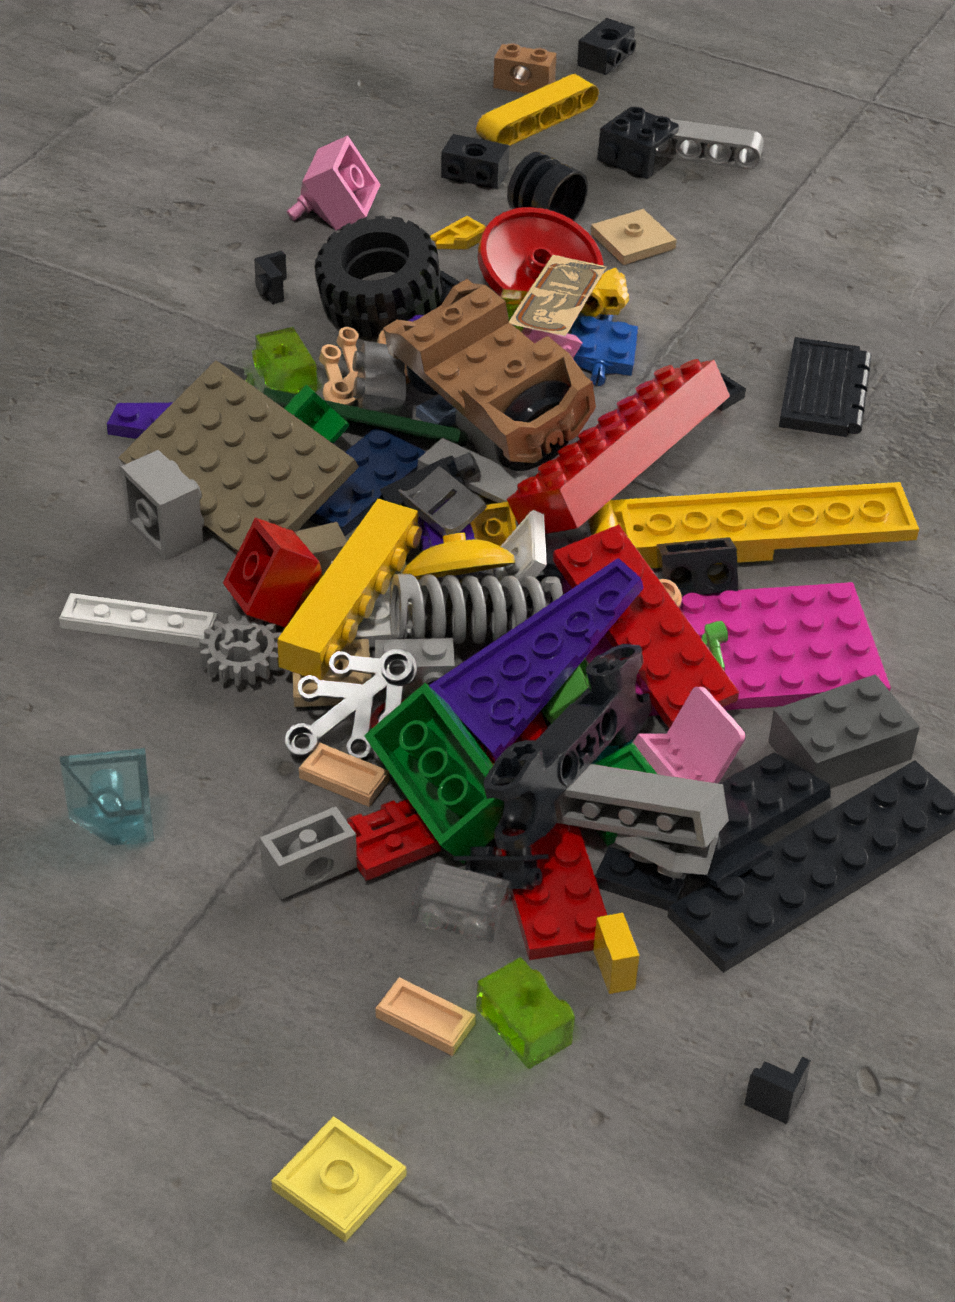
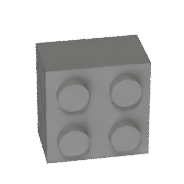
(162, 504)

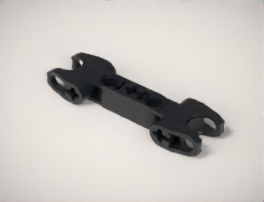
(537, 772)

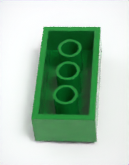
(439, 770)

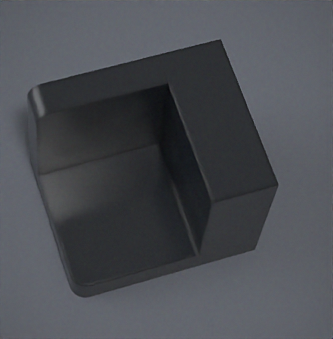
(777, 1090)

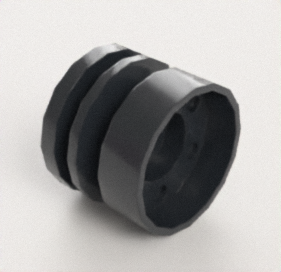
(548, 185)

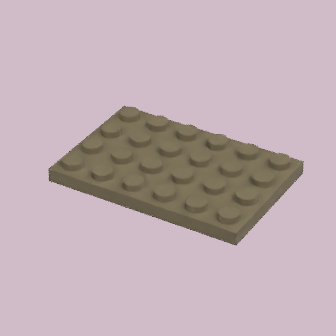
(244, 456)

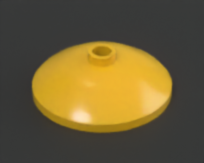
(459, 557)

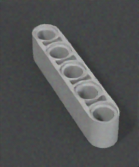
(705, 147)

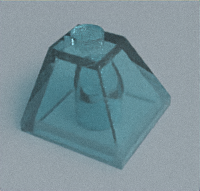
(110, 795)

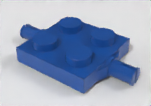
(605, 346)

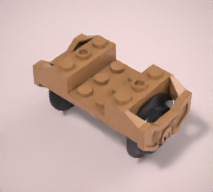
(510, 388)

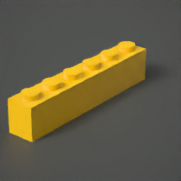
(349, 589)

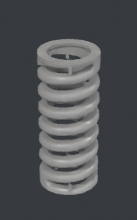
(407, 589)

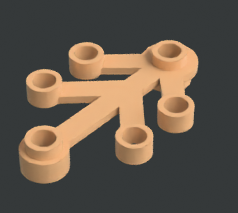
(337, 388)

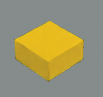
(494, 523)
(616, 953)

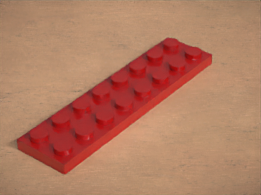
(564, 908)

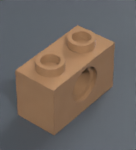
(513, 77)

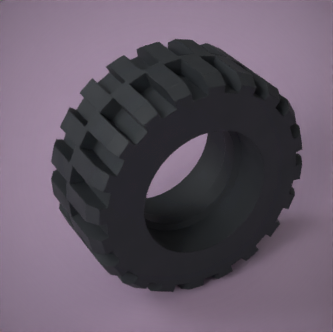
(371, 249)

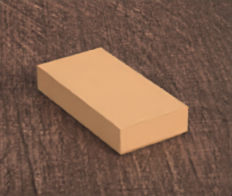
(344, 774)
(425, 1016)

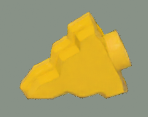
(608, 295)

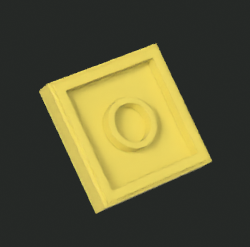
(339, 1178)

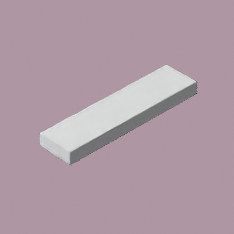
(136, 620)

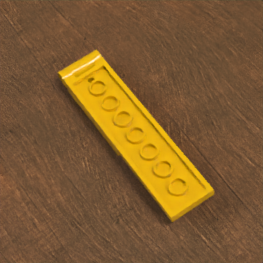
(765, 519)

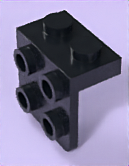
(632, 140)

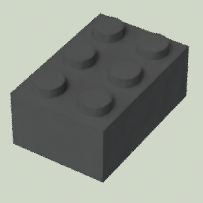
(845, 732)

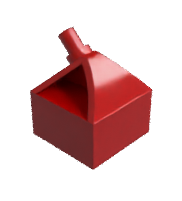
(272, 573)

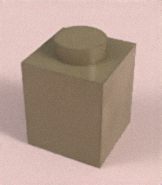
(323, 542)

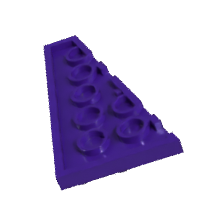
(521, 671)

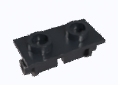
(517, 866)

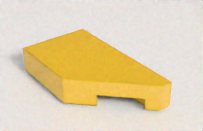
(459, 235)

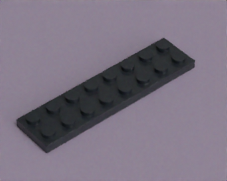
(818, 866)

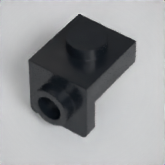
(270, 274)

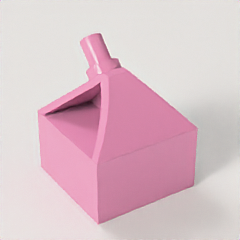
(337, 185)

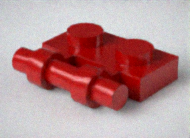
(393, 845)

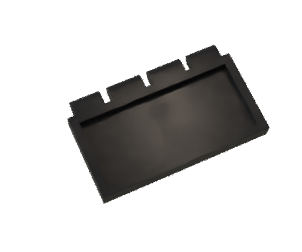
(825, 388)

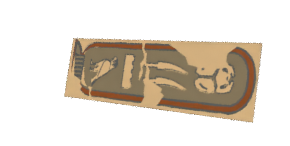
(557, 295)

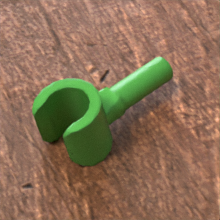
(714, 635)

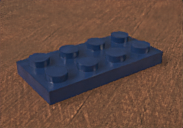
(381, 461)

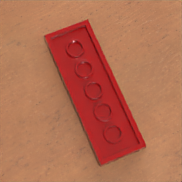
(670, 646)

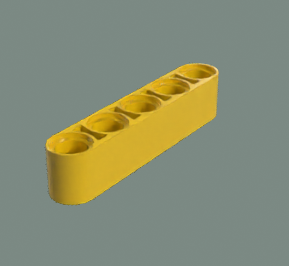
(538, 110)

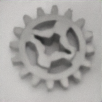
(240, 650)

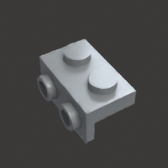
(671, 857)

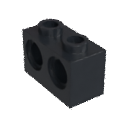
(698, 558)

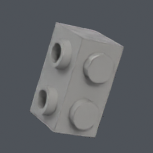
(432, 657)

